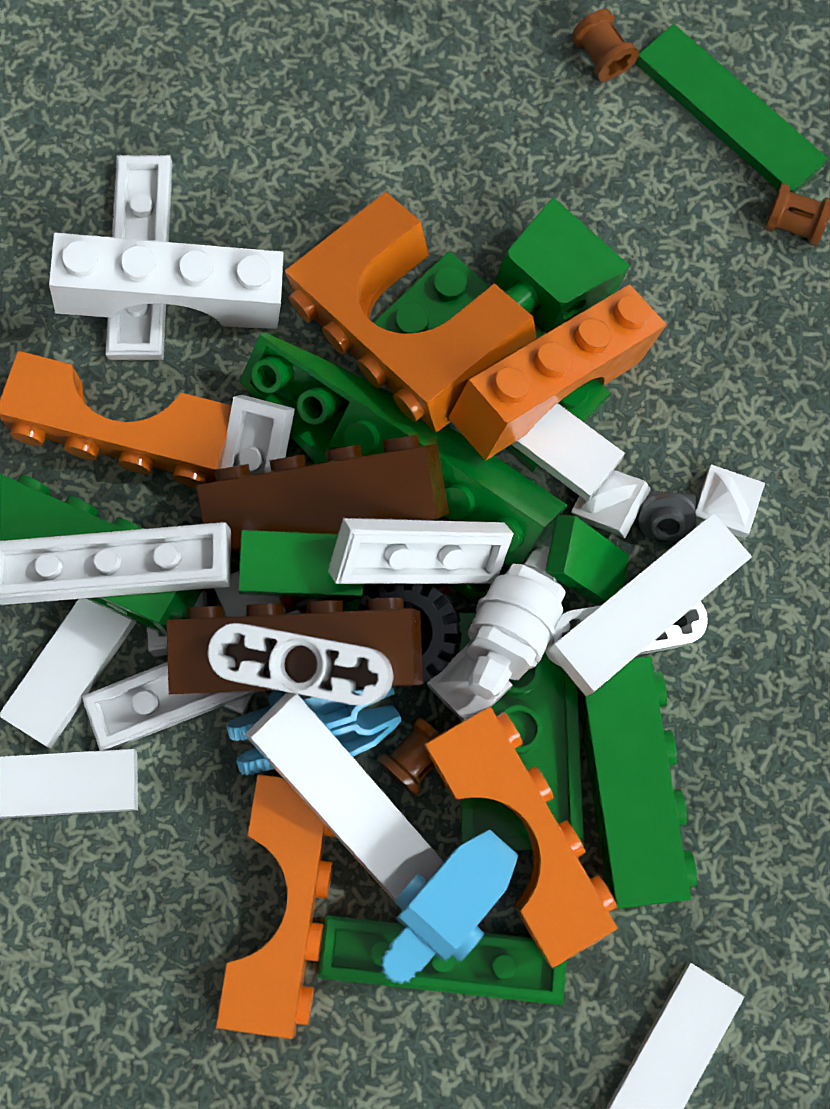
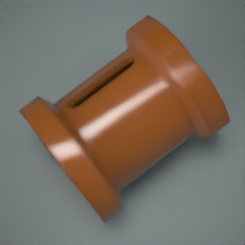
(604, 45)
(807, 216)
(409, 760)

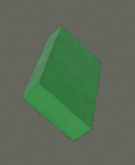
(586, 560)
(290, 566)

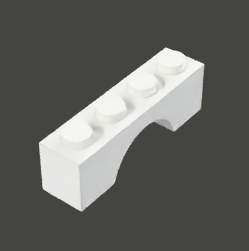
(110, 274)

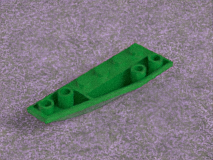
(346, 410)

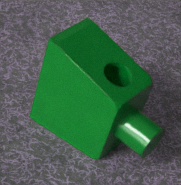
(559, 268)

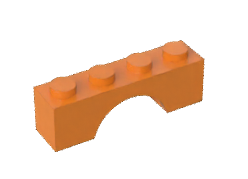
(520, 389)
(48, 403)
(560, 901)
(266, 988)

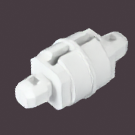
(513, 624)

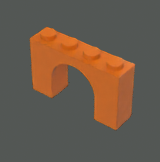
(425, 369)

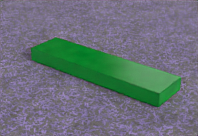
(730, 110)
(494, 968)

